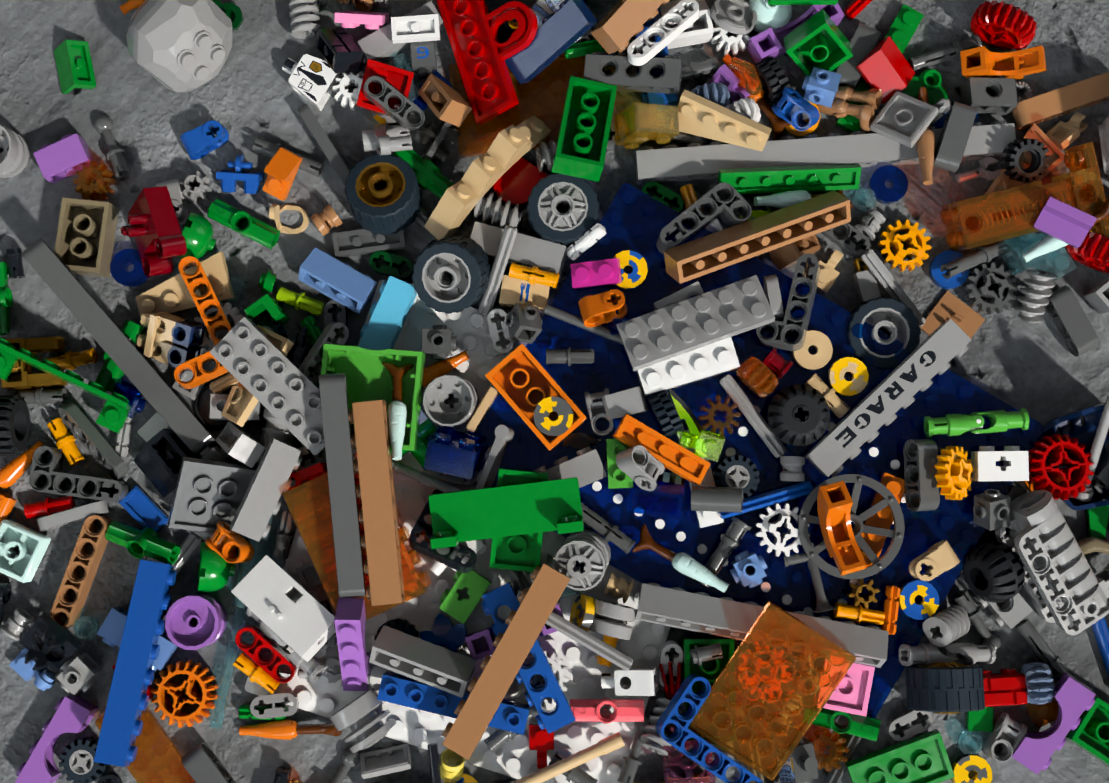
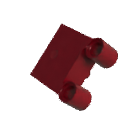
(155, 230)

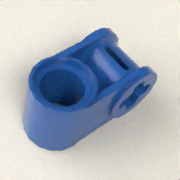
(791, 108)
(201, 140)

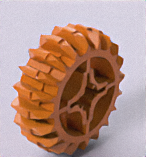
(189, 684)

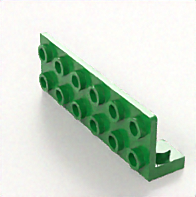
(116, 408)
(505, 511)

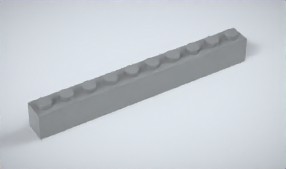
(734, 620)

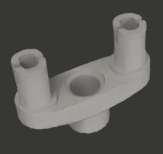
(387, 139)

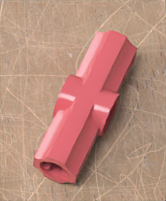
(624, 710)

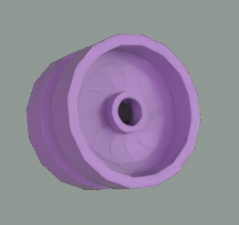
(181, 625)

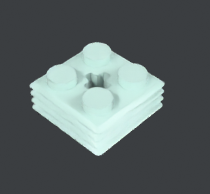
(31, 547)

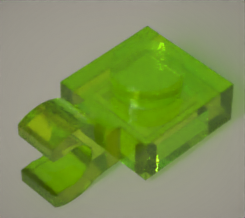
(706, 445)

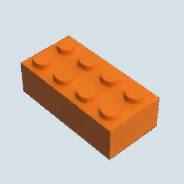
(524, 385)

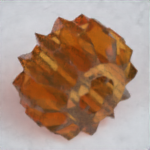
(94, 172)
(757, 377)
(719, 407)
(835, 755)

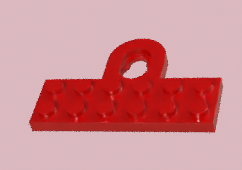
(481, 55)

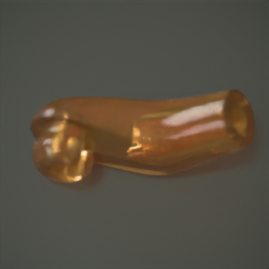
(749, 73)

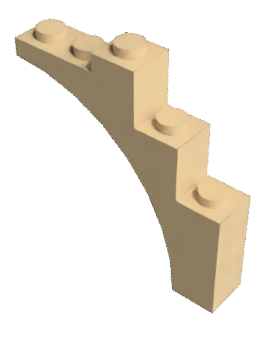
(483, 174)

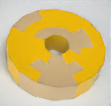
(859, 376)

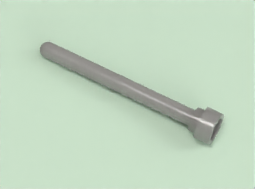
(1095, 451)

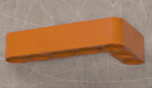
(213, 325)

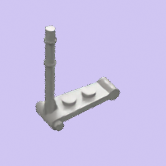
(485, 477)

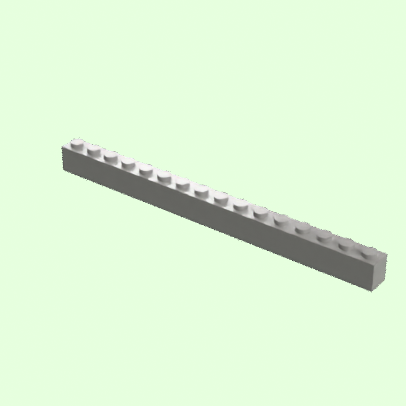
(868, 150)

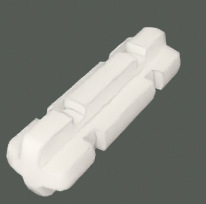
(586, 241)

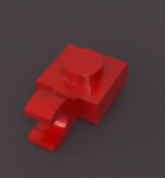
(309, 473)
(540, 741)

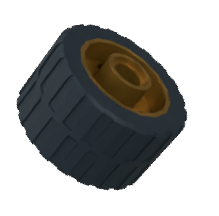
(383, 194)
(945, 688)

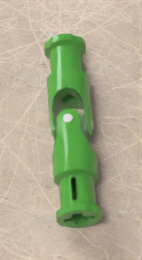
(960, 423)

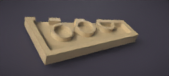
(718, 123)
(174, 296)

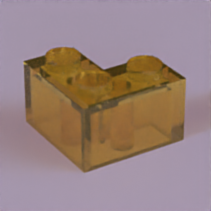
(644, 123)

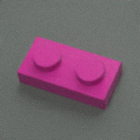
(596, 273)

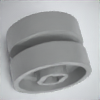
(612, 619)

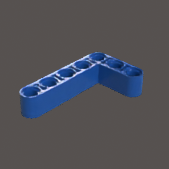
(701, 747)

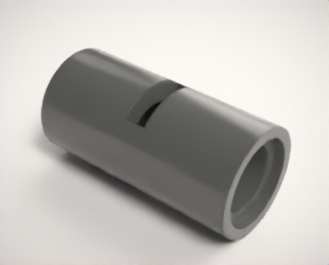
(717, 499)

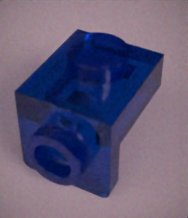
(135, 398)

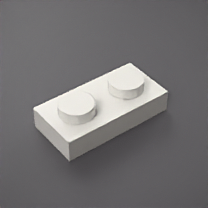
(415, 28)

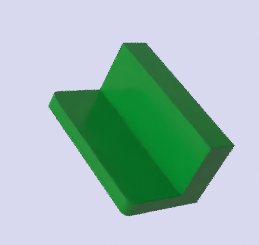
(74, 66)
(267, 305)

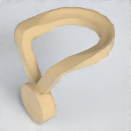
(274, 212)

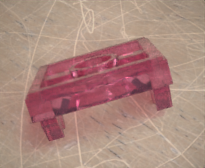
(671, 777)

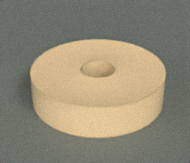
(823, 351)

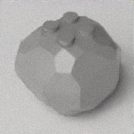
(180, 41)

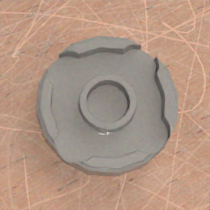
(733, 16)

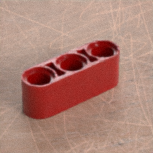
(253, 651)

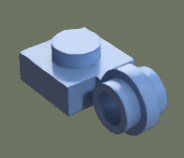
(43, 679)

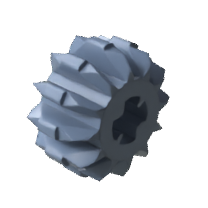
(714, 92)
(1038, 683)

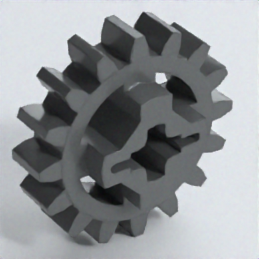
(994, 299)

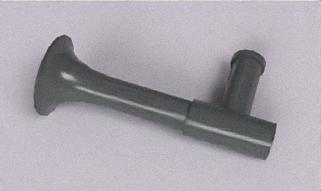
(821, 601)

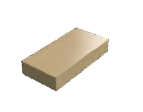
(482, 409)

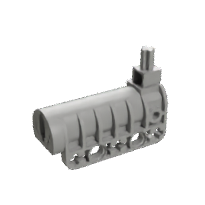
(1055, 564)

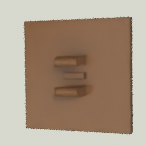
(953, 308)

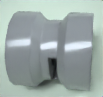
(792, 468)

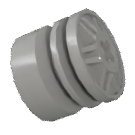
(15, 153)
(437, 395)
(586, 547)
(363, 721)

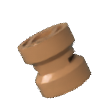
(326, 220)

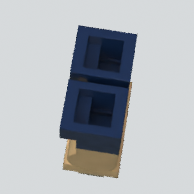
(170, 338)

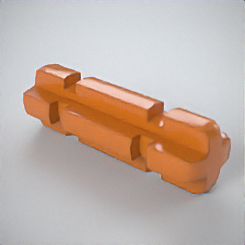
(890, 609)

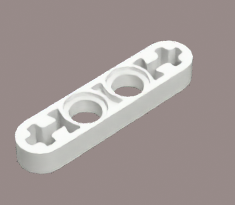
(660, 29)

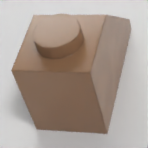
(444, 101)
(789, 254)

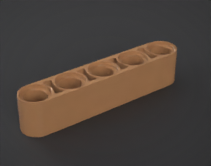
(1062, 101)
(71, 578)

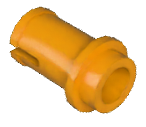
(612, 641)

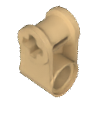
(937, 560)

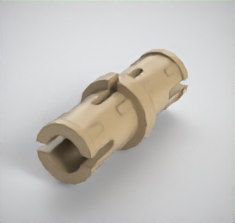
(835, 404)

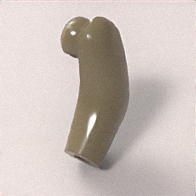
(1093, 544)

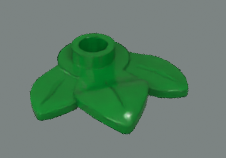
(935, 91)

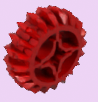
(1003, 25)
(1092, 252)
(1059, 447)

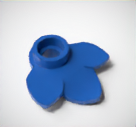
(445, 634)

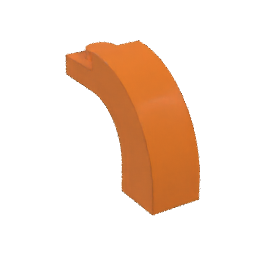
(1013, 64)
(834, 518)

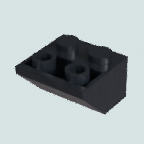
(162, 459)

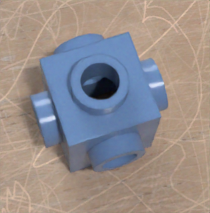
(821, 86)
(739, 566)

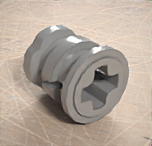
(870, 223)
(17, 624)

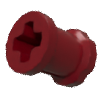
(777, 363)

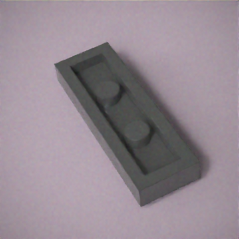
(364, 242)

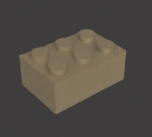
(86, 236)

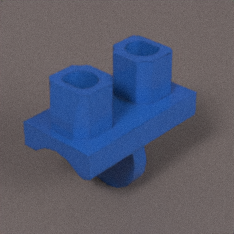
(229, 177)

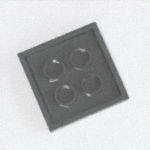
(208, 494)

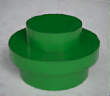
(267, 281)

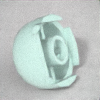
(769, 15)

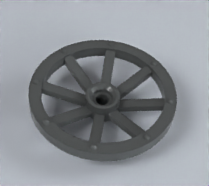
(888, 500)

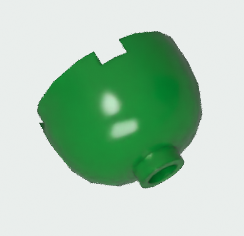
(198, 236)
(212, 570)

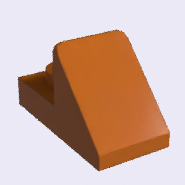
(281, 173)

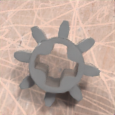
(197, 192)

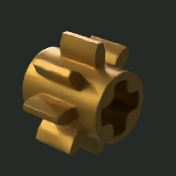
(868, 597)

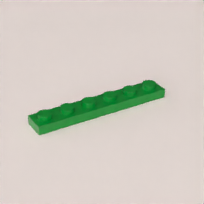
(901, 33)
(792, 178)

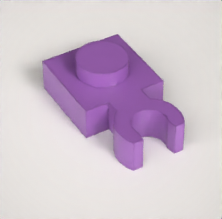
(727, 77)

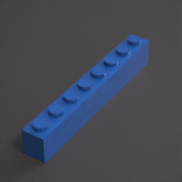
(135, 663)

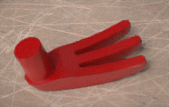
(672, 688)

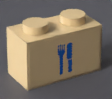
(520, 291)

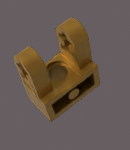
(21, 374)

